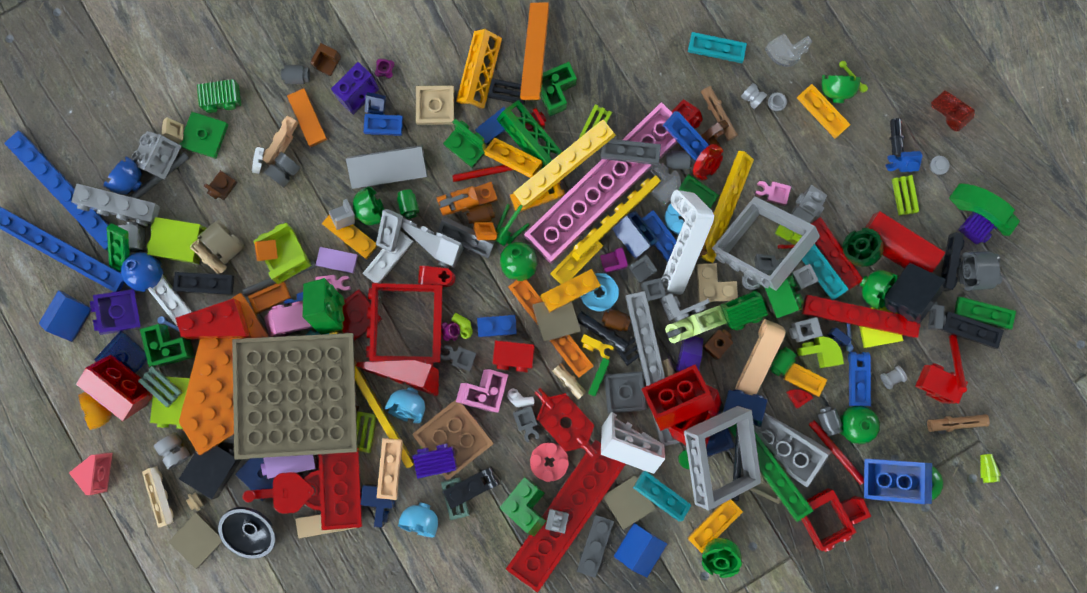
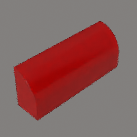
(903, 245)

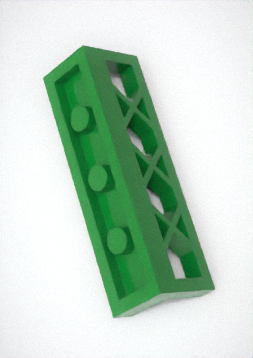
(526, 139)

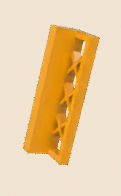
(475, 62)

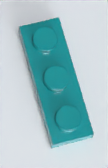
(717, 47)
(825, 273)
(662, 496)

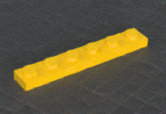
(564, 163)
(727, 202)
(609, 222)

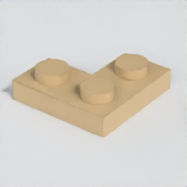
(709, 286)

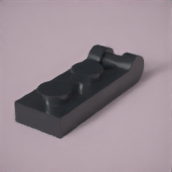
(470, 487)

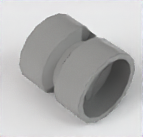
(167, 446)

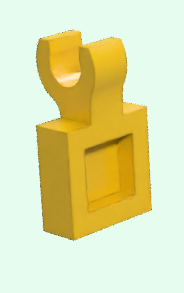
(591, 344)

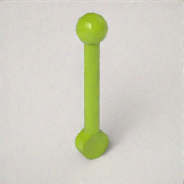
(863, 88)

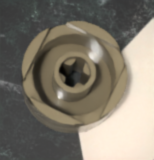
(219, 241)

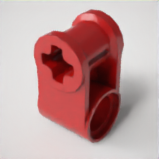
(433, 276)

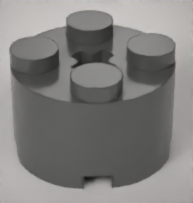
(979, 270)

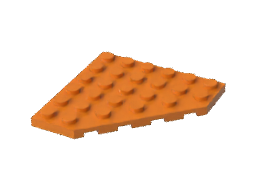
(208, 403)

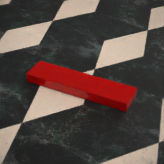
(835, 256)

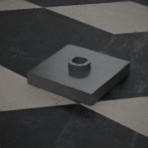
(624, 392)

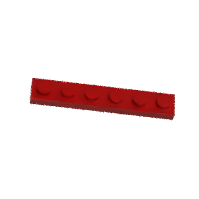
(860, 316)

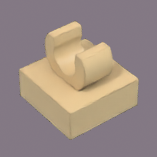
(172, 130)

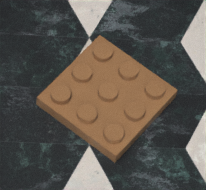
(458, 429)

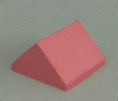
(93, 473)

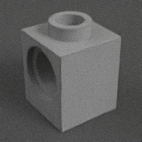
(136, 236)

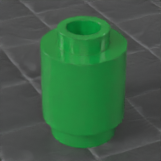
(407, 204)
(782, 361)

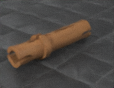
(709, 94)
(957, 423)

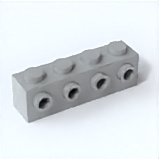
(116, 204)

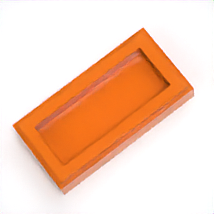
(269, 297)

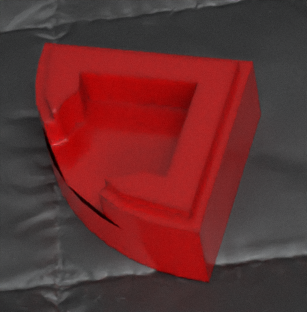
(798, 397)

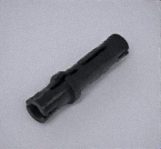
(609, 337)

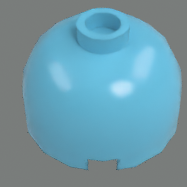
(406, 404)
(420, 520)

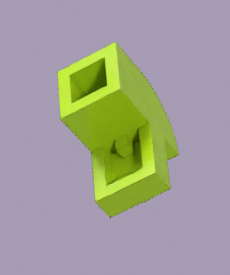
(827, 351)

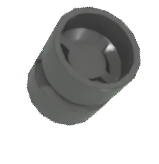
(282, 169)

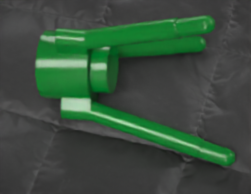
(503, 234)

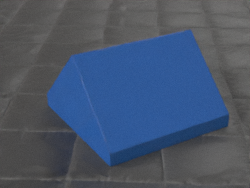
(65, 316)
(640, 550)

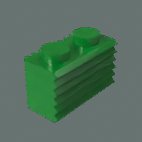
(219, 95)
(744, 310)

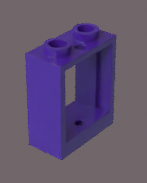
(350, 95)

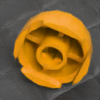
(95, 413)

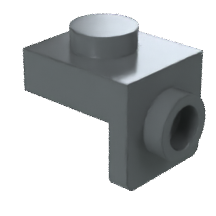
(936, 317)

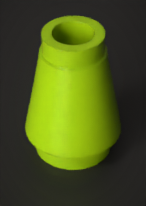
(989, 469)

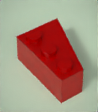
(215, 321)
(677, 430)

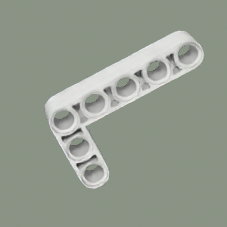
(690, 240)

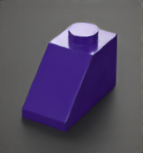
(690, 353)

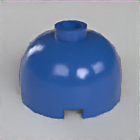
(124, 177)
(141, 271)

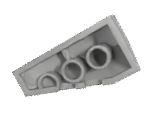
(440, 247)
(794, 450)

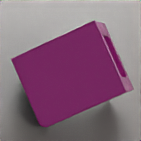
(614, 261)

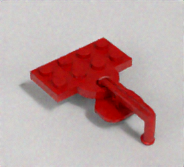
(336, 491)

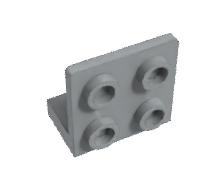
(155, 154)
(672, 304)

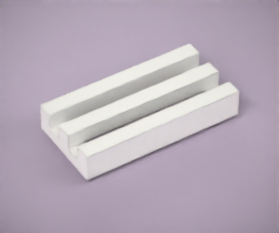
(257, 160)

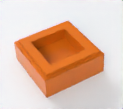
(485, 231)
(266, 250)

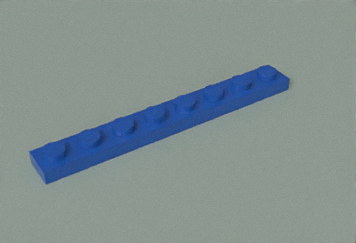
(57, 185)
(60, 251)

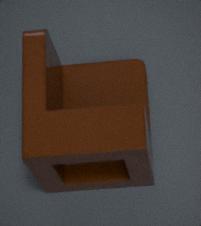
(325, 59)

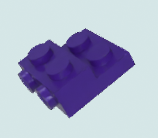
(115, 312)

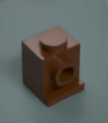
(711, 344)

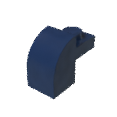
(369, 498)

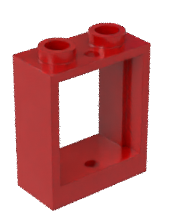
(842, 535)

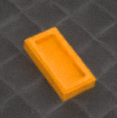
(805, 379)

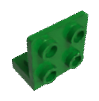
(465, 144)

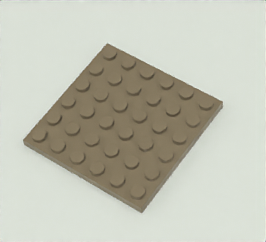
(294, 396)

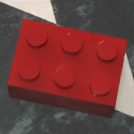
(114, 387)
(678, 397)

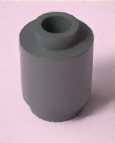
(295, 74)
(678, 159)
(830, 420)

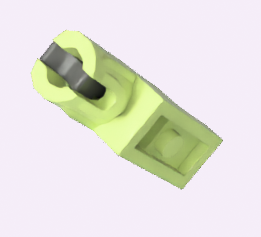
(695, 324)

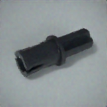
(896, 136)

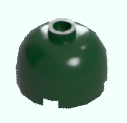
(863, 247)

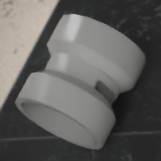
(753, 95)

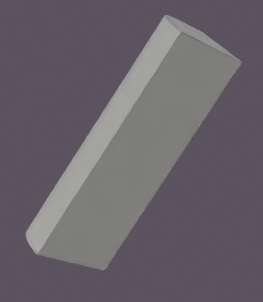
(387, 166)

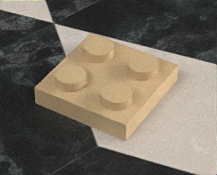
(434, 105)

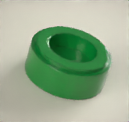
(683, 459)

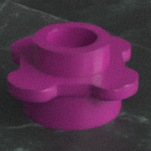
(380, 64)
(450, 331)

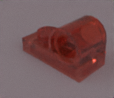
(956, 112)

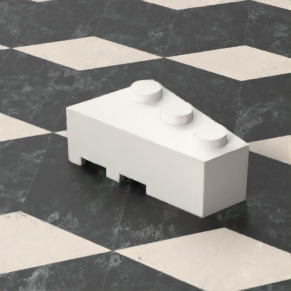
(629, 446)

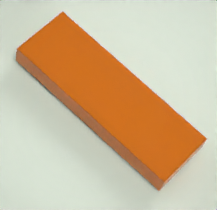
(307, 117)

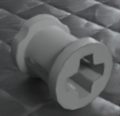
(893, 377)

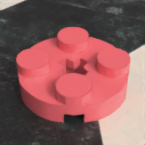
(546, 472)

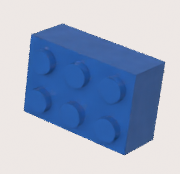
(898, 481)

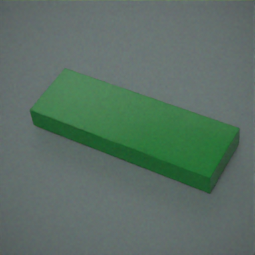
(117, 246)
(985, 313)

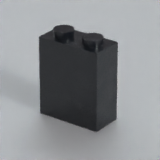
(914, 293)
(210, 471)

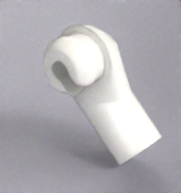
(518, 400)

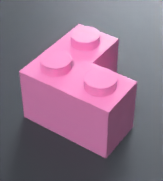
(284, 320)
(487, 395)

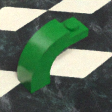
(987, 204)

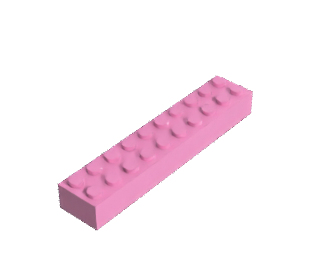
(597, 191)

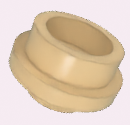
(194, 501)

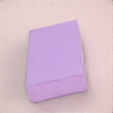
(336, 260)

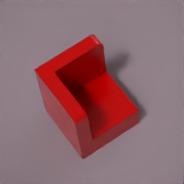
(856, 509)

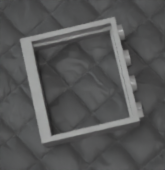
(744, 221)
(698, 459)

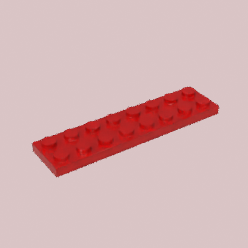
(577, 497)

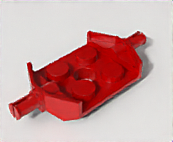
(557, 408)

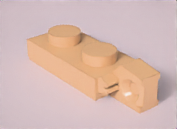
(280, 140)

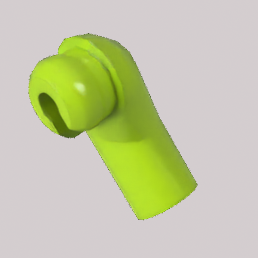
(464, 325)

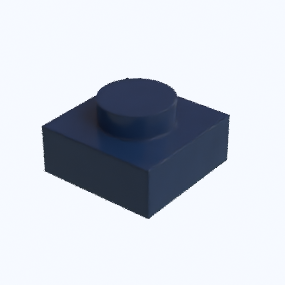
(375, 103)
(839, 337)

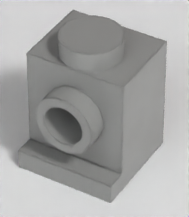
(812, 330)

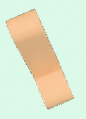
(761, 357)

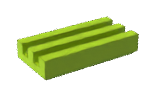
(601, 111)
(913, 198)
(364, 431)

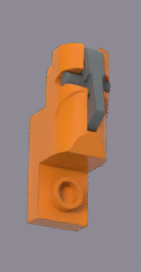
(466, 198)

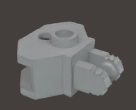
(809, 204)

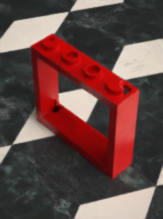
(372, 313)

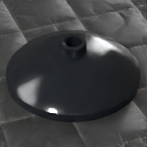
(247, 532)

